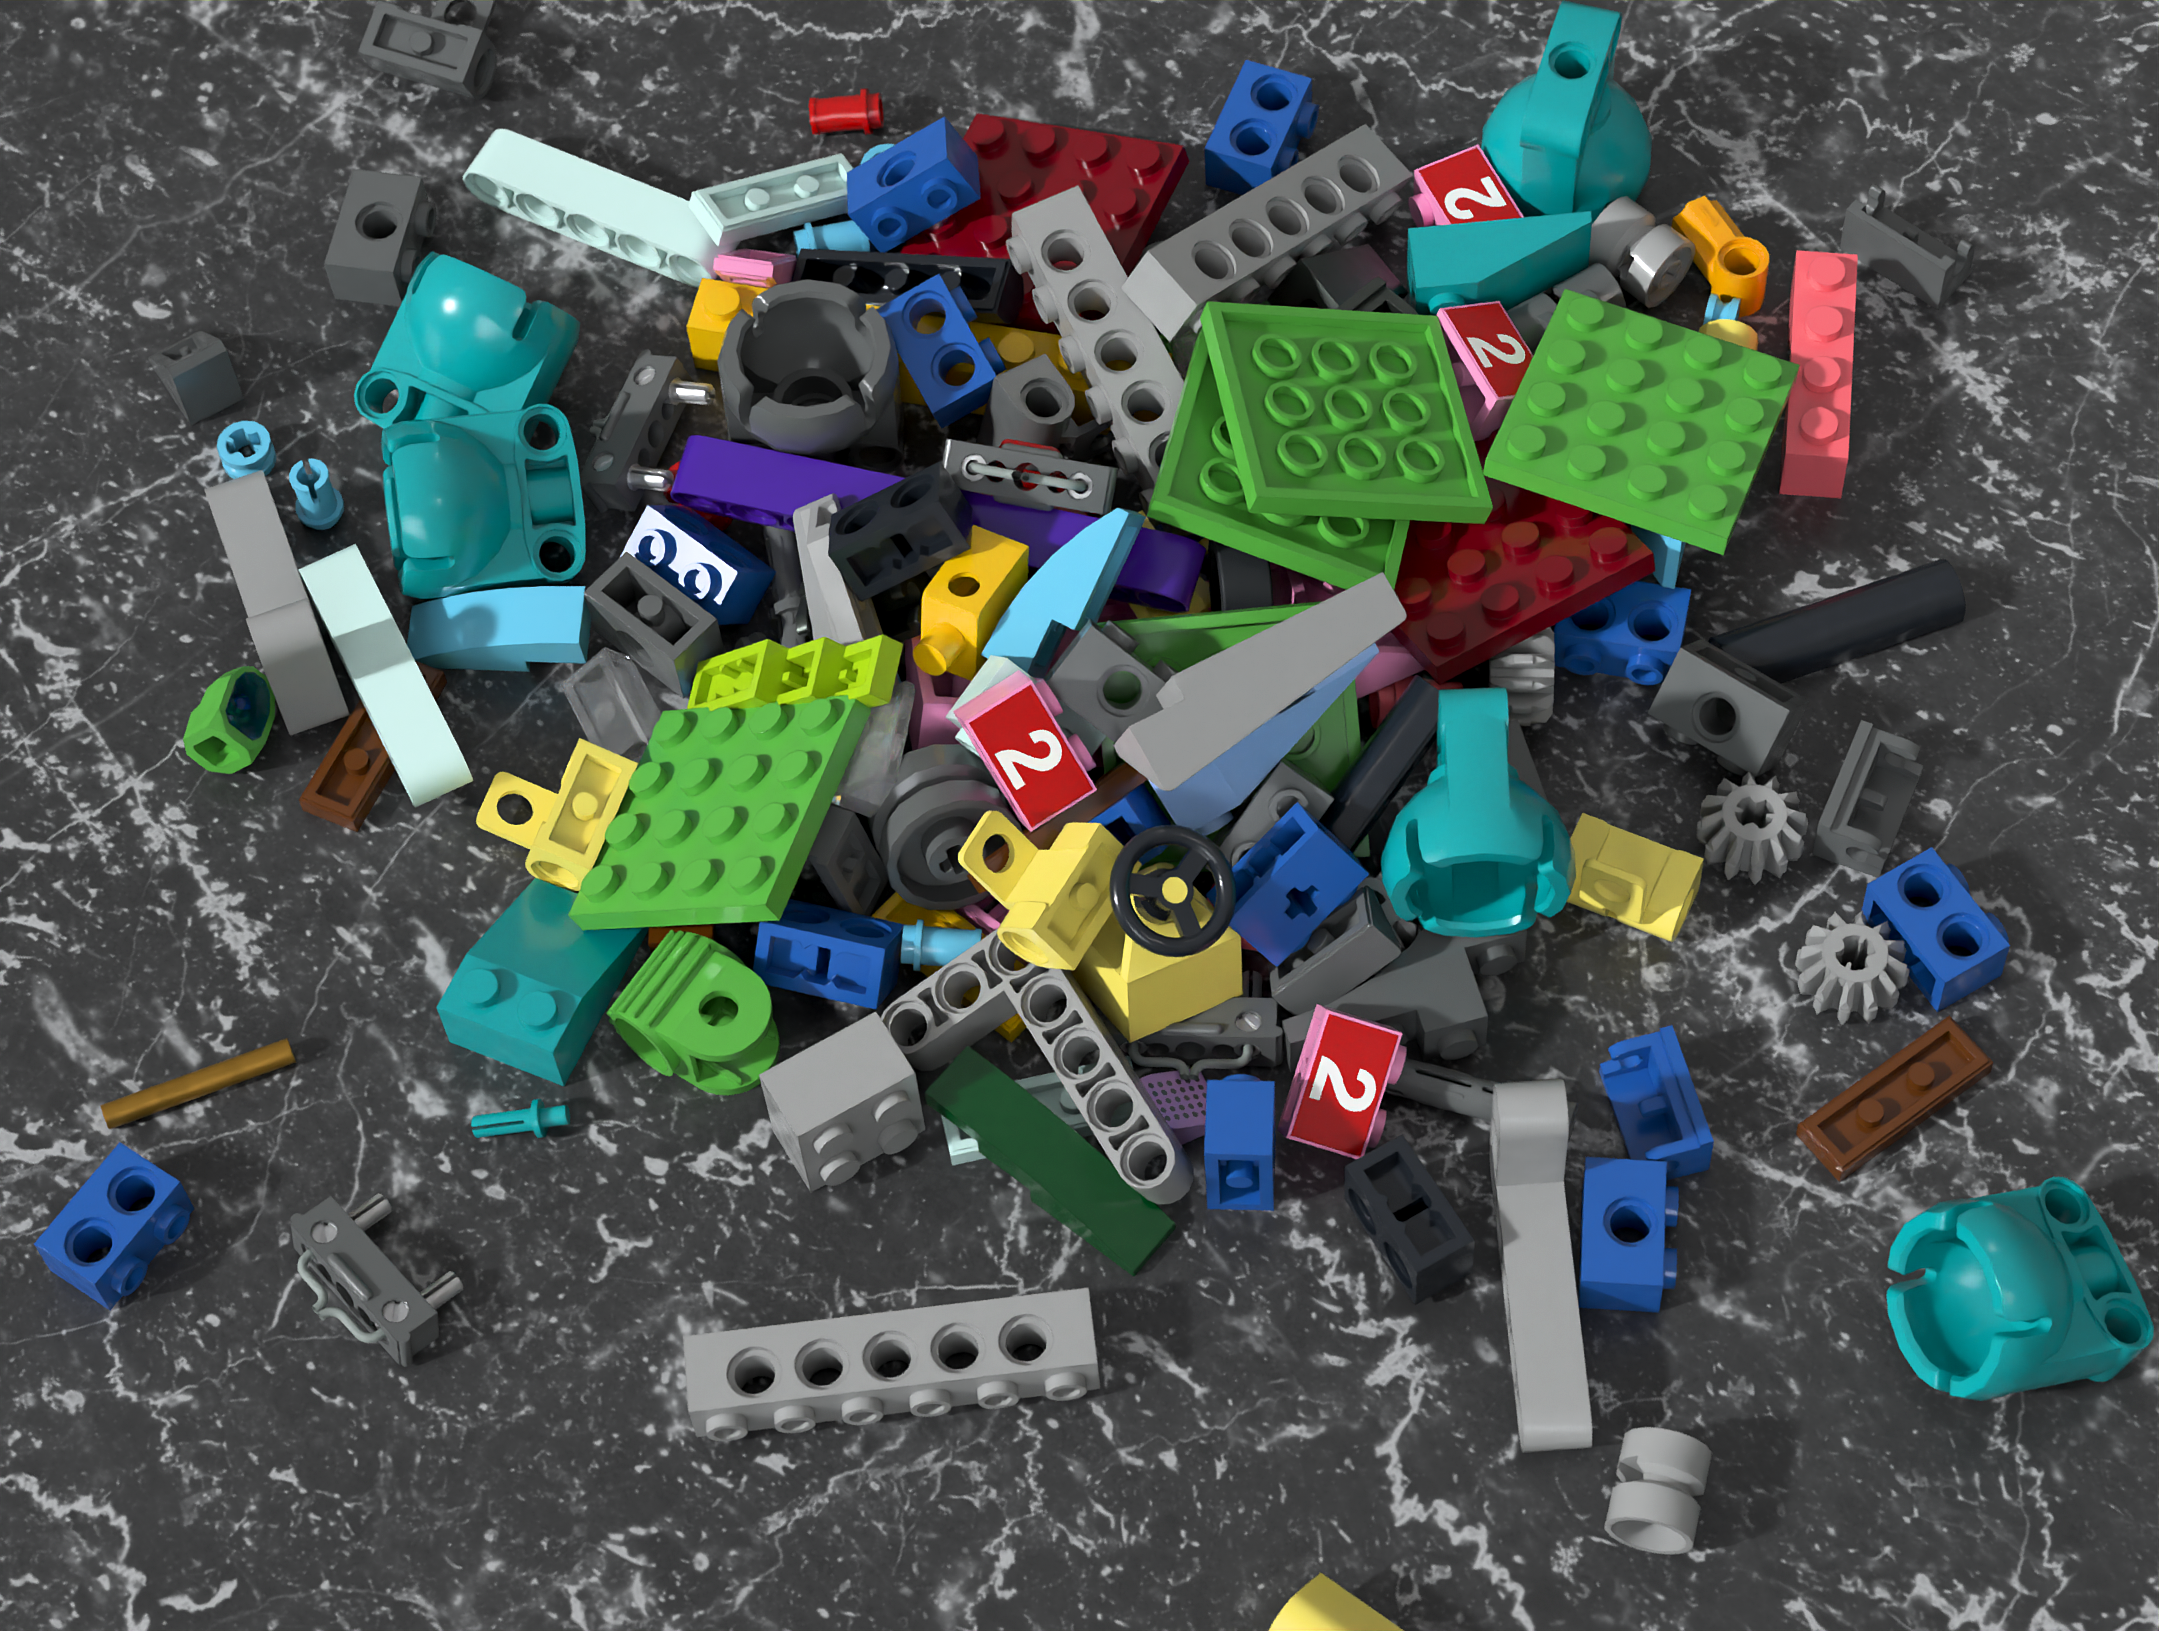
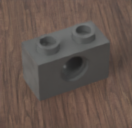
(379, 237)
(653, 622)
(1086, 665)
(1763, 708)
(1267, 805)

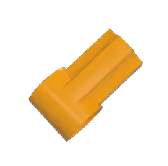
(1726, 258)

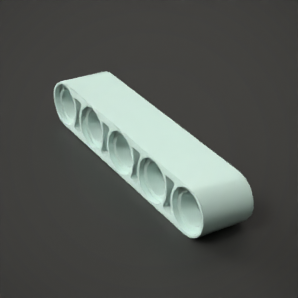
(593, 206)
(385, 675)

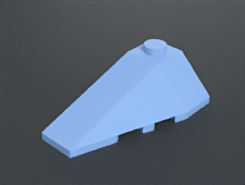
(1211, 793)

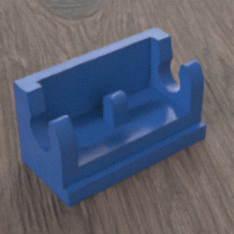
(1657, 1103)

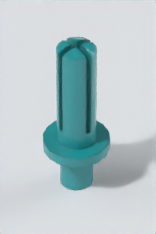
(535, 1119)

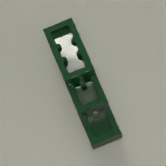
(1051, 1160)

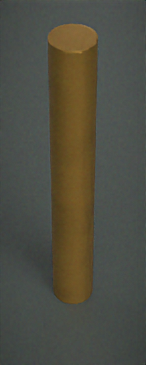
(198, 1083)

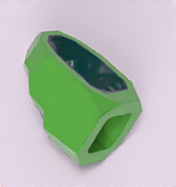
(231, 721)

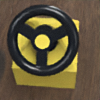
(1163, 943)

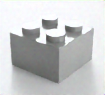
(843, 1102)

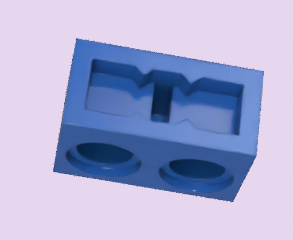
(1259, 128)
(934, 354)
(700, 562)
(1617, 644)
(1928, 930)
(830, 954)
(101, 1219)

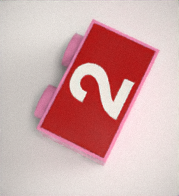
(1460, 191)
(1486, 361)
(1026, 748)
(1342, 1083)

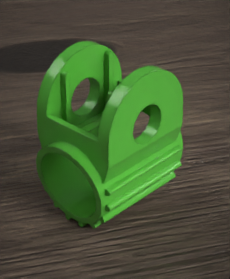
(699, 1015)

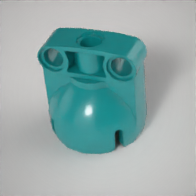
(1570, 130)
(466, 348)
(479, 502)
(1477, 834)
(2015, 1293)

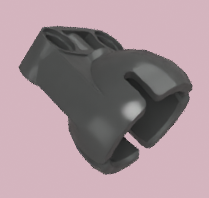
(814, 377)

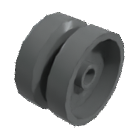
(929, 819)

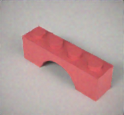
(1820, 402)

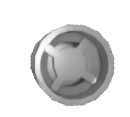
(1643, 255)
(1655, 1501)

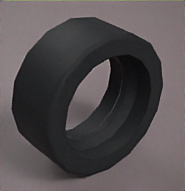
(1237, 579)

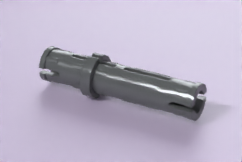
(784, 558)
(1452, 1090)

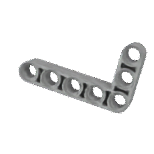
(276, 603)
(1062, 1042)
(1537, 1264)

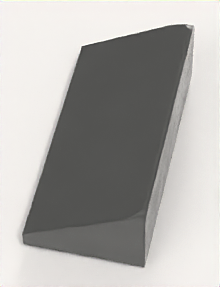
(1337, 957)

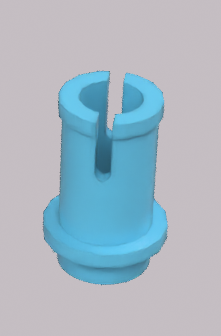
(836, 236)
(317, 501)
(935, 944)

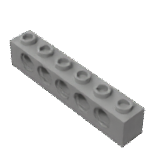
(1068, 231)
(1268, 232)
(860, 1344)

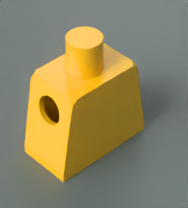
(967, 603)

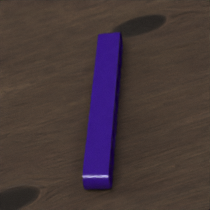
(771, 484)

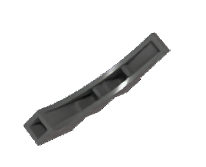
(1432, 984)

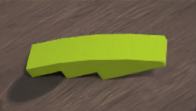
(798, 674)

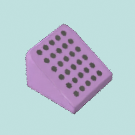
(1179, 1102)

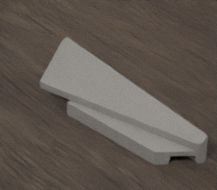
(831, 602)
(1251, 682)

